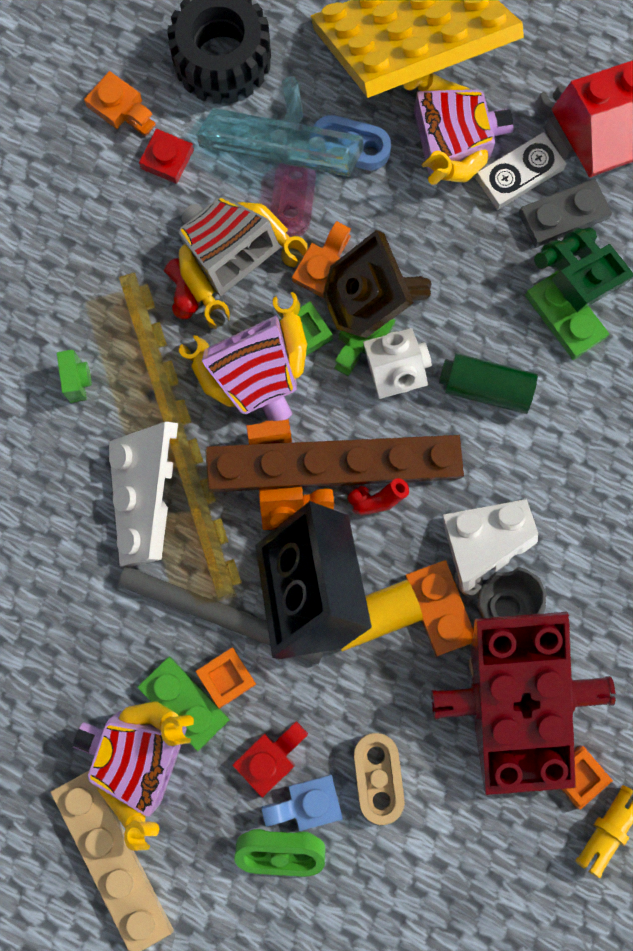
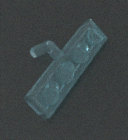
(282, 140)

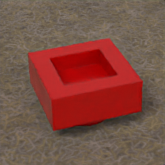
(166, 156)

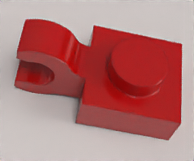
(268, 761)

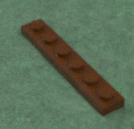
(333, 463)

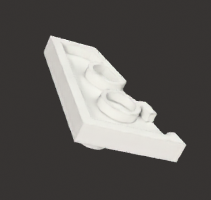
(138, 485)

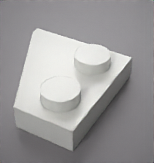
(488, 538)

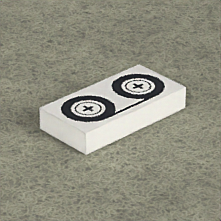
(520, 171)

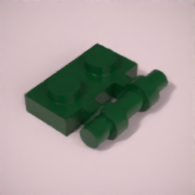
(592, 276)

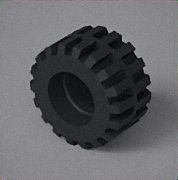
(220, 74)

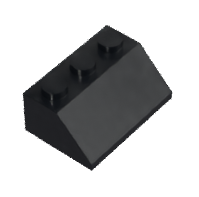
(312, 583)

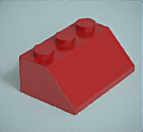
(599, 118)

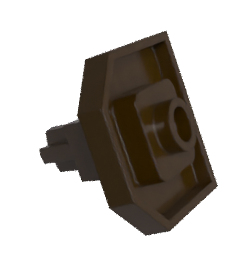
(368, 287)

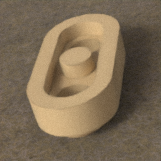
(379, 778)

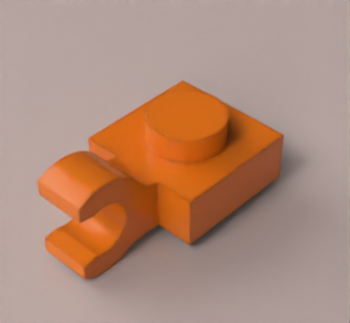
(119, 102)
(316, 263)

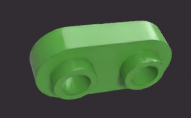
(280, 853)

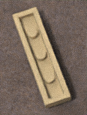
(112, 864)

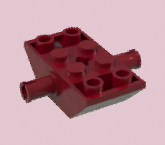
(528, 739)

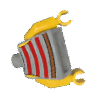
(228, 244)

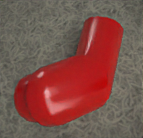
(184, 301)
(382, 501)

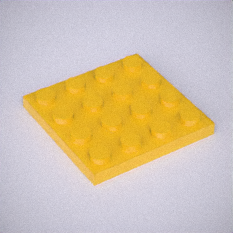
(404, 40)

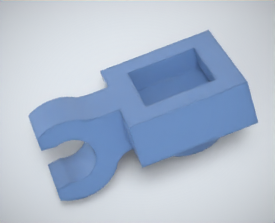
(311, 803)

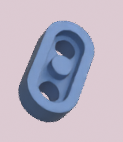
(372, 137)

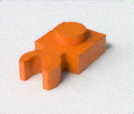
(281, 503)

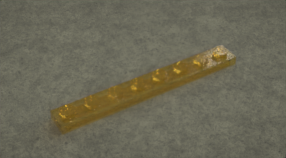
(185, 451)

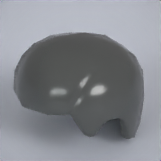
(512, 594)

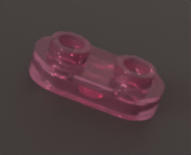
(294, 195)

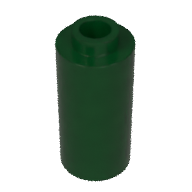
(489, 383)

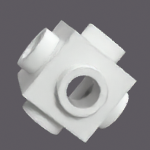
(397, 362)

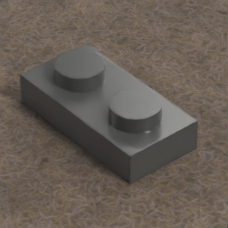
(565, 211)

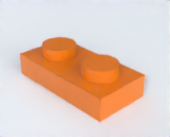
(441, 608)

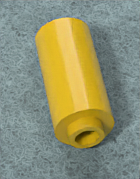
(389, 611)

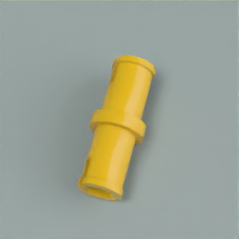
(609, 834)

